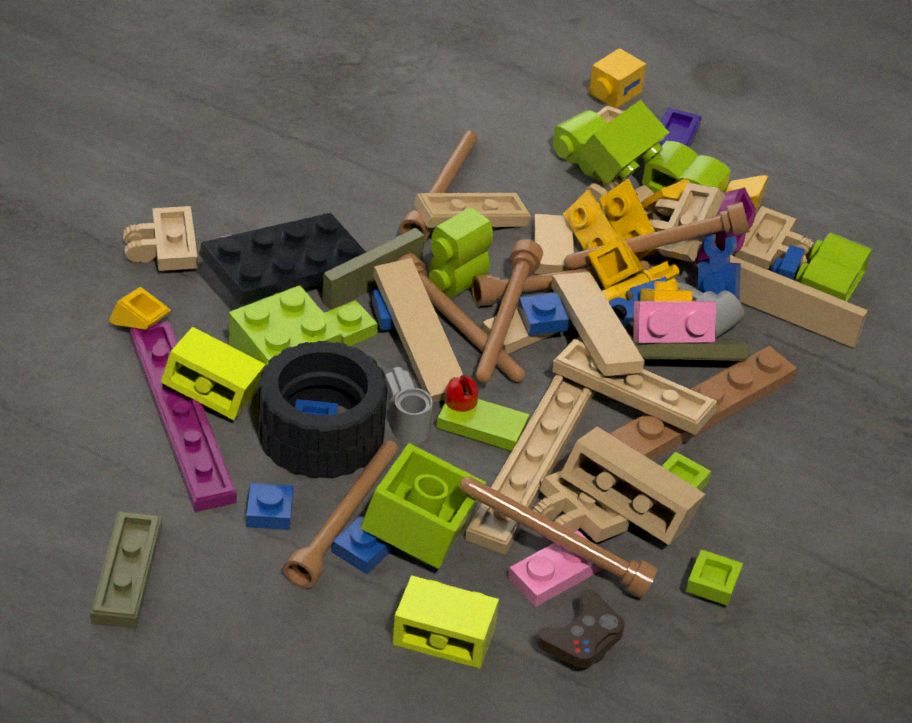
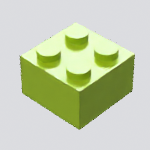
(279, 323)
(420, 506)

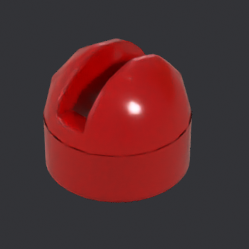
(455, 396)

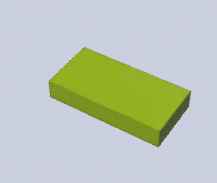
(485, 423)

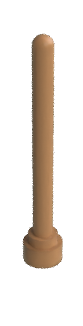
(413, 218)
(730, 220)
(524, 260)
(488, 289)
(463, 322)
(306, 564)
(632, 574)

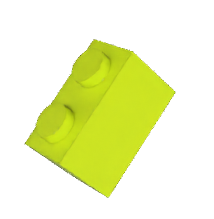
(212, 373)
(445, 621)

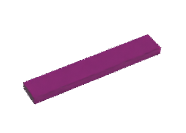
(184, 424)

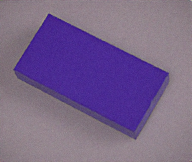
(681, 125)

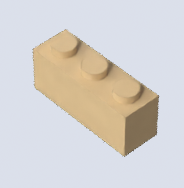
(632, 485)

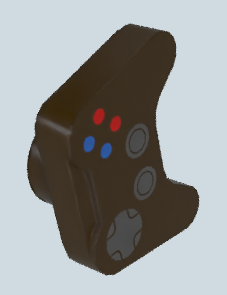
(587, 637)

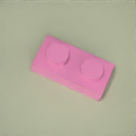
(674, 321)
(550, 572)

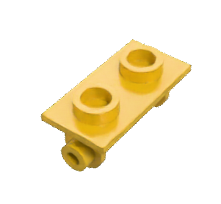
(628, 215)
(589, 222)

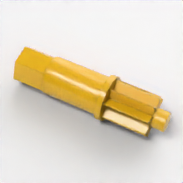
(643, 276)

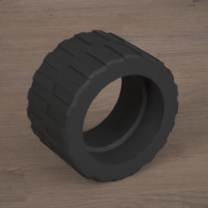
(322, 443)

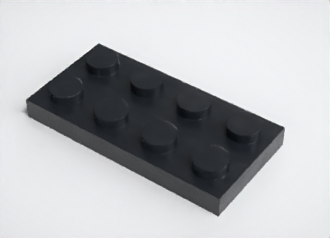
(279, 256)

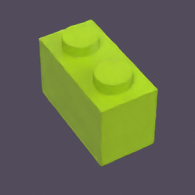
(624, 142)

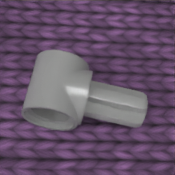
(728, 307)
(409, 408)

